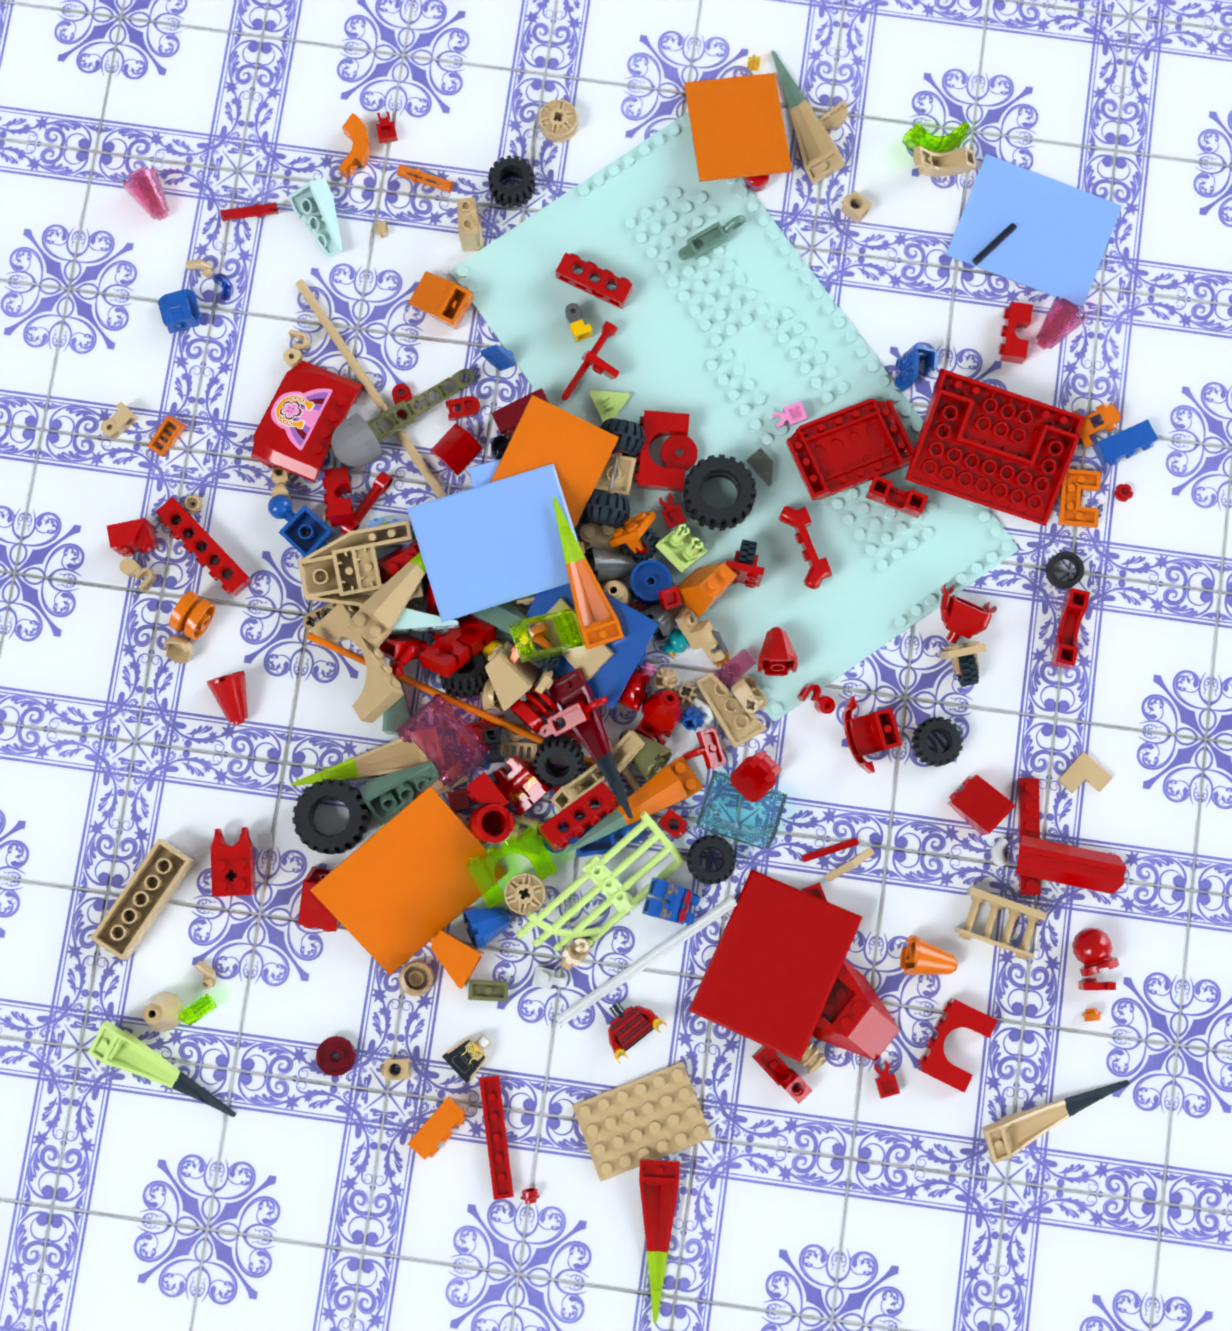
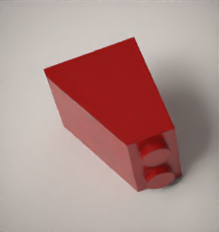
(980, 804)
(312, 911)

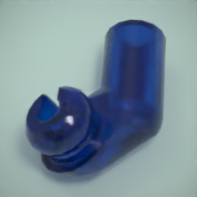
(226, 285)

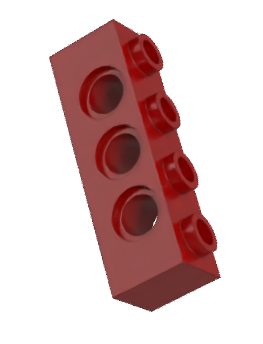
(616, 297)
(582, 806)

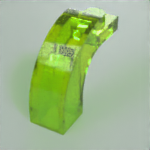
(920, 137)

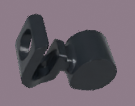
(492, 739)

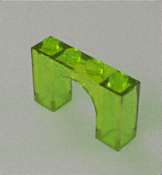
(483, 867)

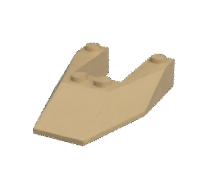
(348, 566)

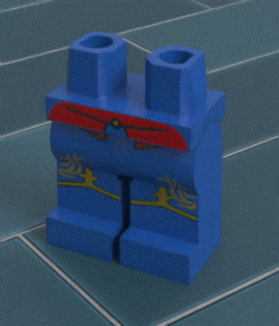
(677, 902)

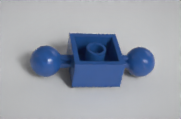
(281, 508)
(601, 845)

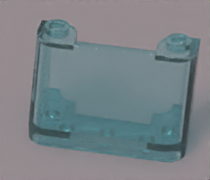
(734, 817)

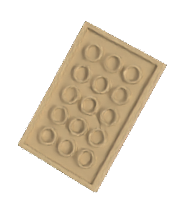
(641, 1121)

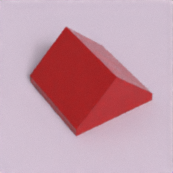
(456, 449)

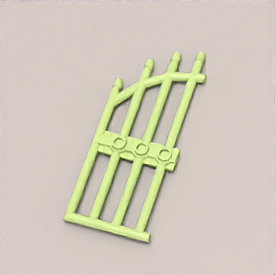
(607, 884)

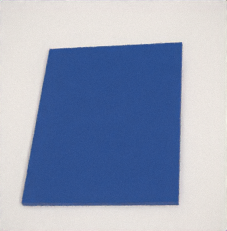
(617, 671)

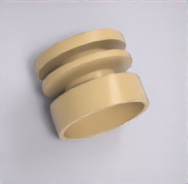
(514, 898)

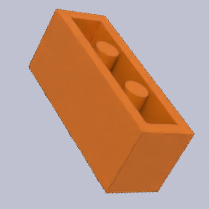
(437, 1128)

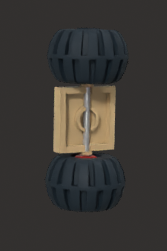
(605, 505)

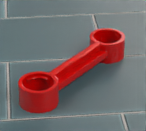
(380, 486)

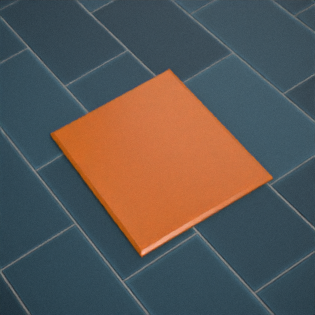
(405, 881)

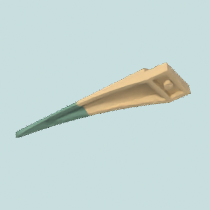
(816, 146)

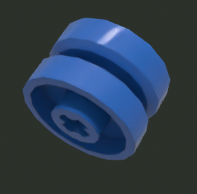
(641, 576)

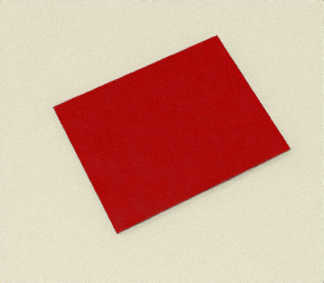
(775, 965)

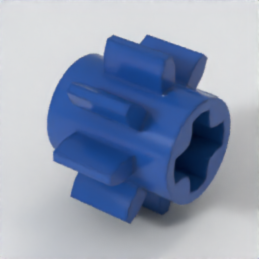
(692, 718)

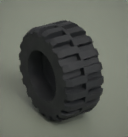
(727, 469)
(306, 808)

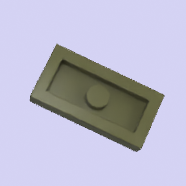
(488, 990)

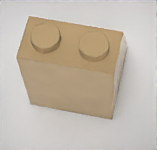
(509, 679)

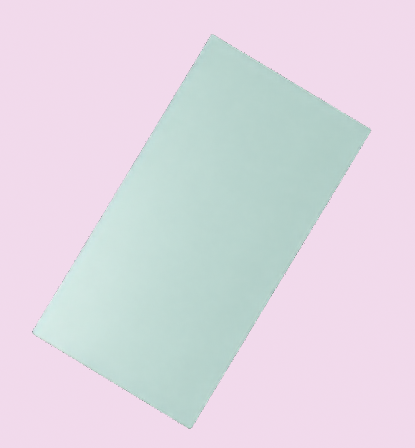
(731, 348)

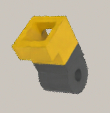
(578, 328)

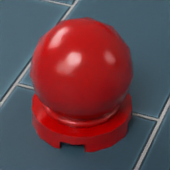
(491, 823)
(1094, 950)

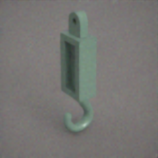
(711, 236)

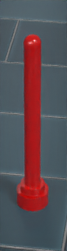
(608, 330)

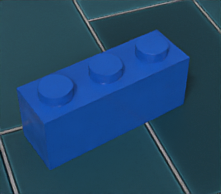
(1125, 443)

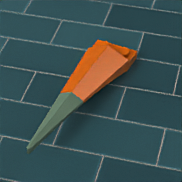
(663, 790)

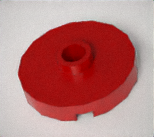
(682, 443)

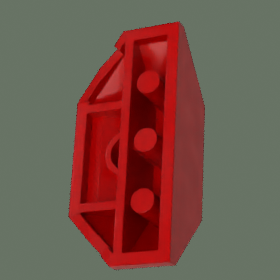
(393, 562)

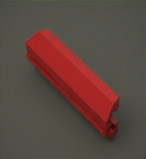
(1070, 865)

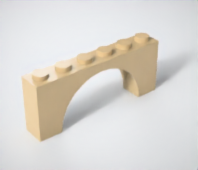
(380, 687)

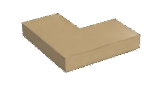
(1084, 769)
(852, 863)

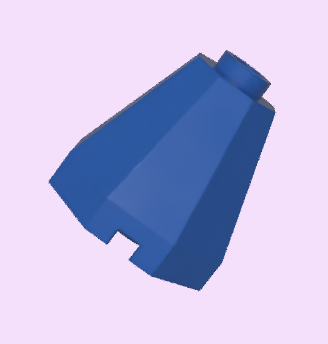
(485, 923)

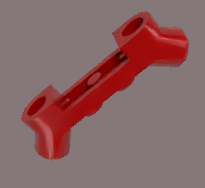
(819, 568)

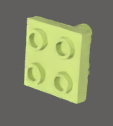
(681, 548)

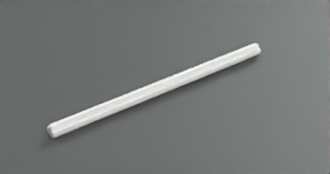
(646, 961)

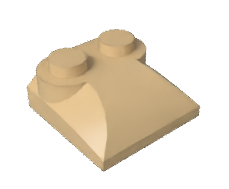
(597, 536)

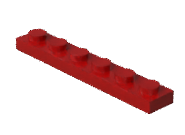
(1028, 825)
(496, 1137)

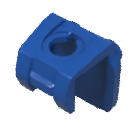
(179, 310)
(909, 364)

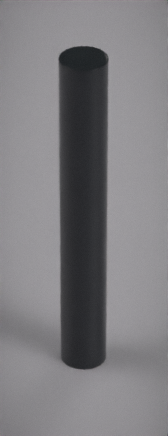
(991, 246)

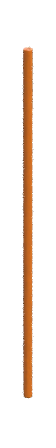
(432, 691)

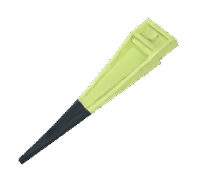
(130, 1054)

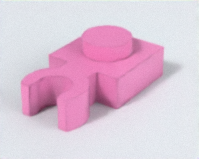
(792, 414)

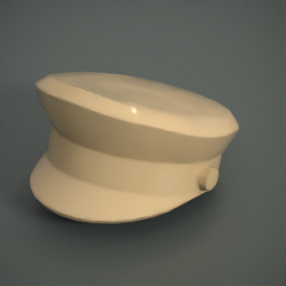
(489, 697)
(416, 978)

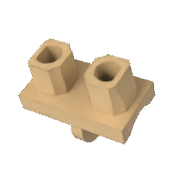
(575, 953)

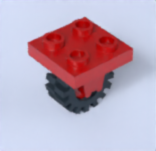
(746, 565)

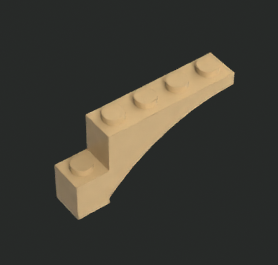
(623, 753)

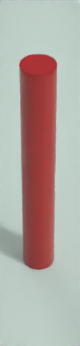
(830, 849)

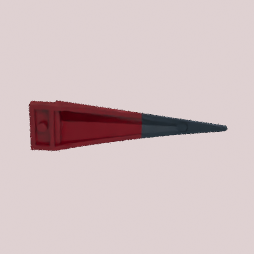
(574, 689)

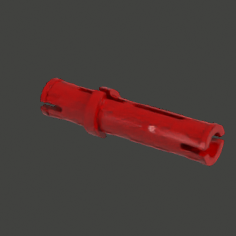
(249, 211)

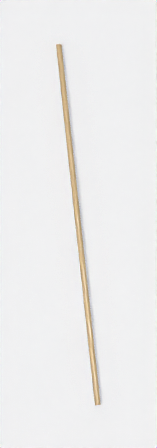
(402, 436)

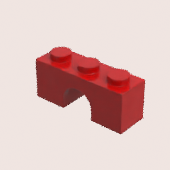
(1013, 348)
(337, 483)
(885, 493)

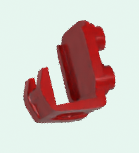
(755, 776)

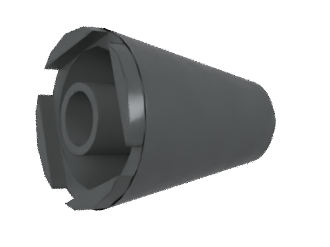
(608, 564)
(664, 618)

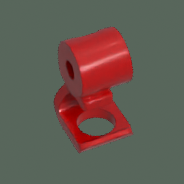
(822, 704)

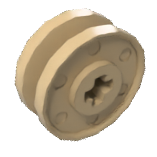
(567, 116)

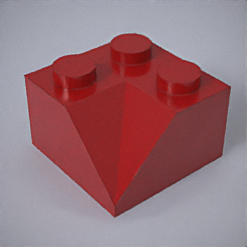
(132, 537)

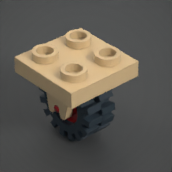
(964, 661)

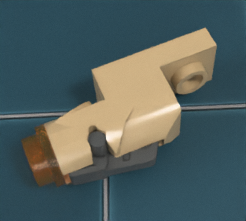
(703, 636)

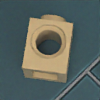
(859, 213)
(404, 1064)

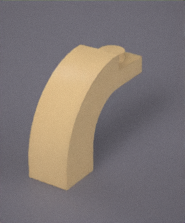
(945, 163)

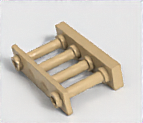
(1015, 909)

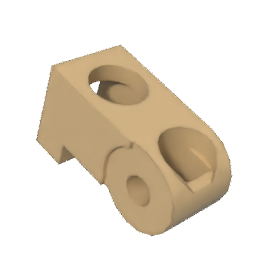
(119, 421)

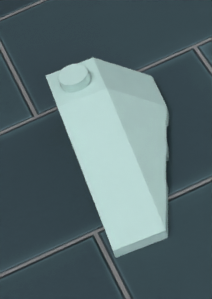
(317, 209)
(420, 622)

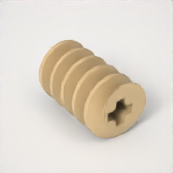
(812, 1059)

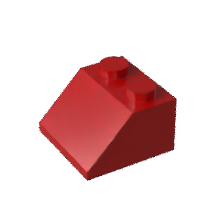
(485, 791)

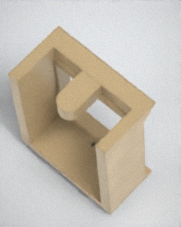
(469, 225)

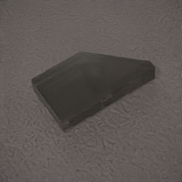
(762, 465)

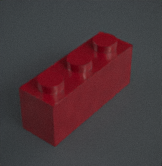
(510, 415)

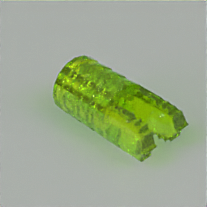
(197, 1009)

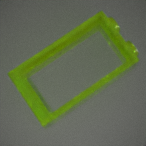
(565, 626)

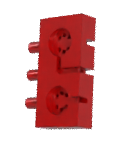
(456, 646)

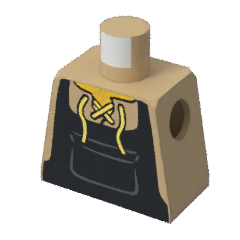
(467, 1057)

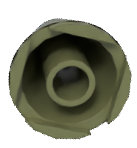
(650, 757)

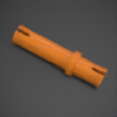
(404, 172)

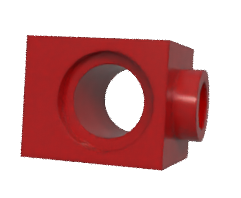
(669, 815)
(799, 1090)

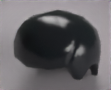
(499, 446)

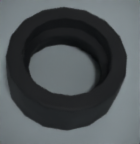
(1077, 562)

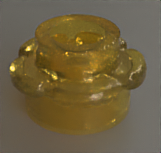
(753, 63)

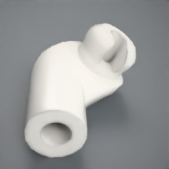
(705, 709)
(997, 852)

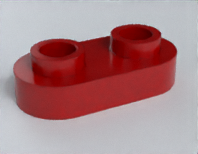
(398, 398)

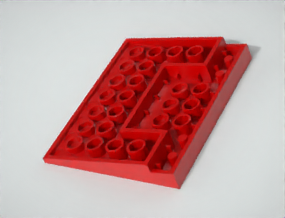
(994, 447)

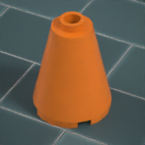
(926, 959)

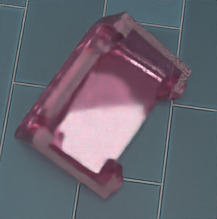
(444, 739)

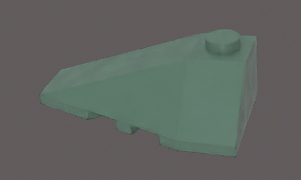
(501, 616)
(396, 714)
(392, 792)

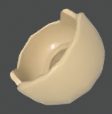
(178, 649)

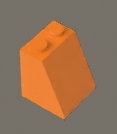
(705, 587)
(455, 956)

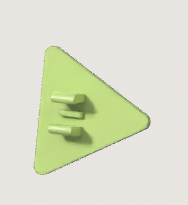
(608, 403)

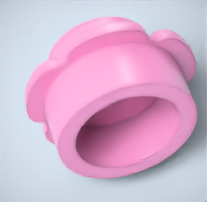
(648, 668)

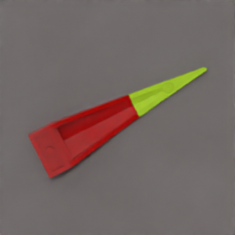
(658, 1193)

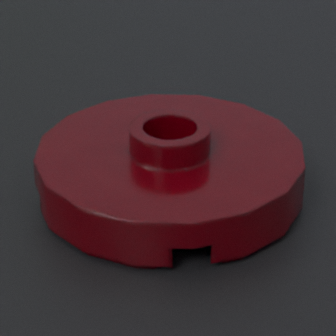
(325, 1057)

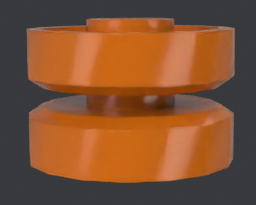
(192, 615)

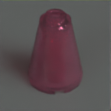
(147, 191)
(1058, 323)

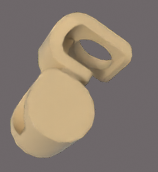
(293, 355)
(280, 479)
(133, 569)

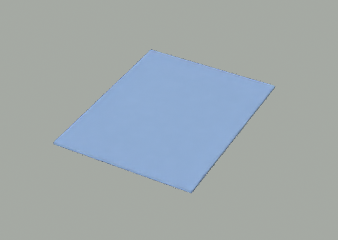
(1056, 235)
(492, 542)

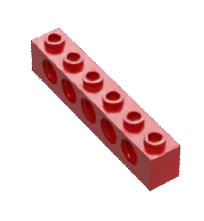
(168, 513)

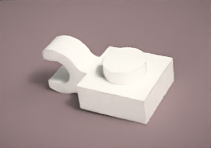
(546, 978)

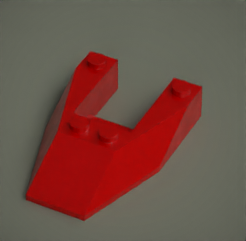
(855, 1016)

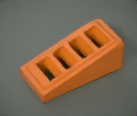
(161, 432)

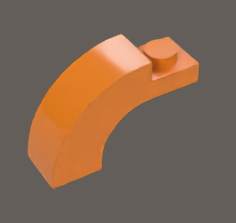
(360, 151)

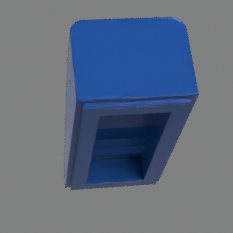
(499, 357)

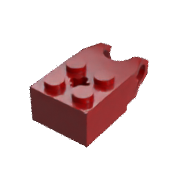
(234, 858)

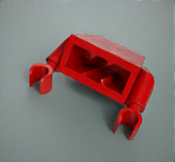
(962, 616)
(401, 649)

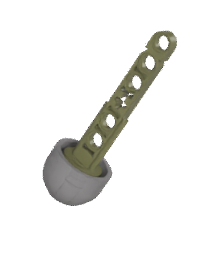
(358, 441)

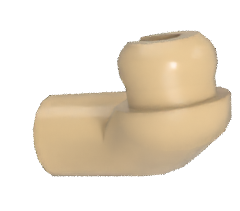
(202, 265)
(208, 973)

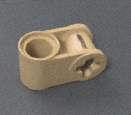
(748, 694)

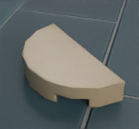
(835, 117)

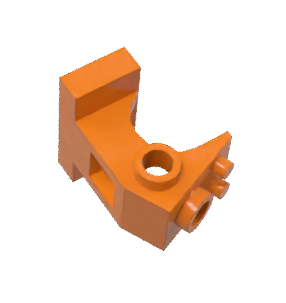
(1110, 416)

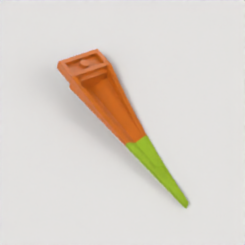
(593, 611)

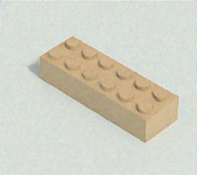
(143, 899)

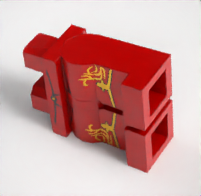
(521, 784)

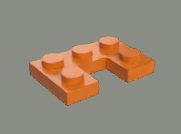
(1070, 492)

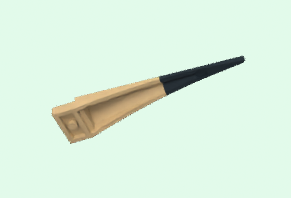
(1020, 1129)

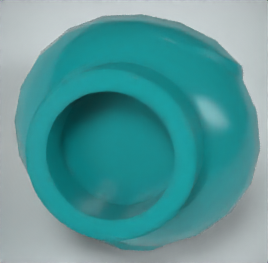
(678, 643)

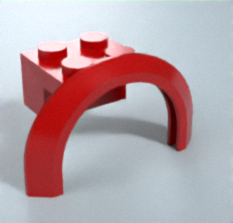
(869, 733)

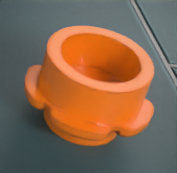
(1091, 1015)

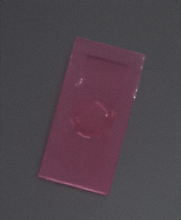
(735, 668)

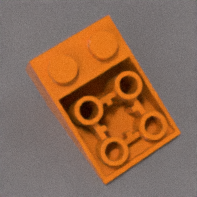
(441, 299)

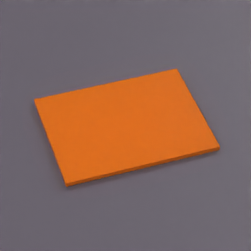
(737, 127)
(557, 437)

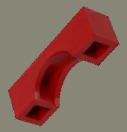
(1072, 612)

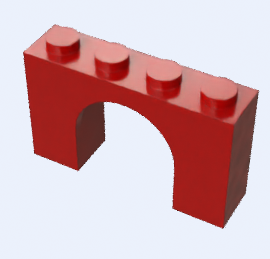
(650, 474)
(934, 1061)

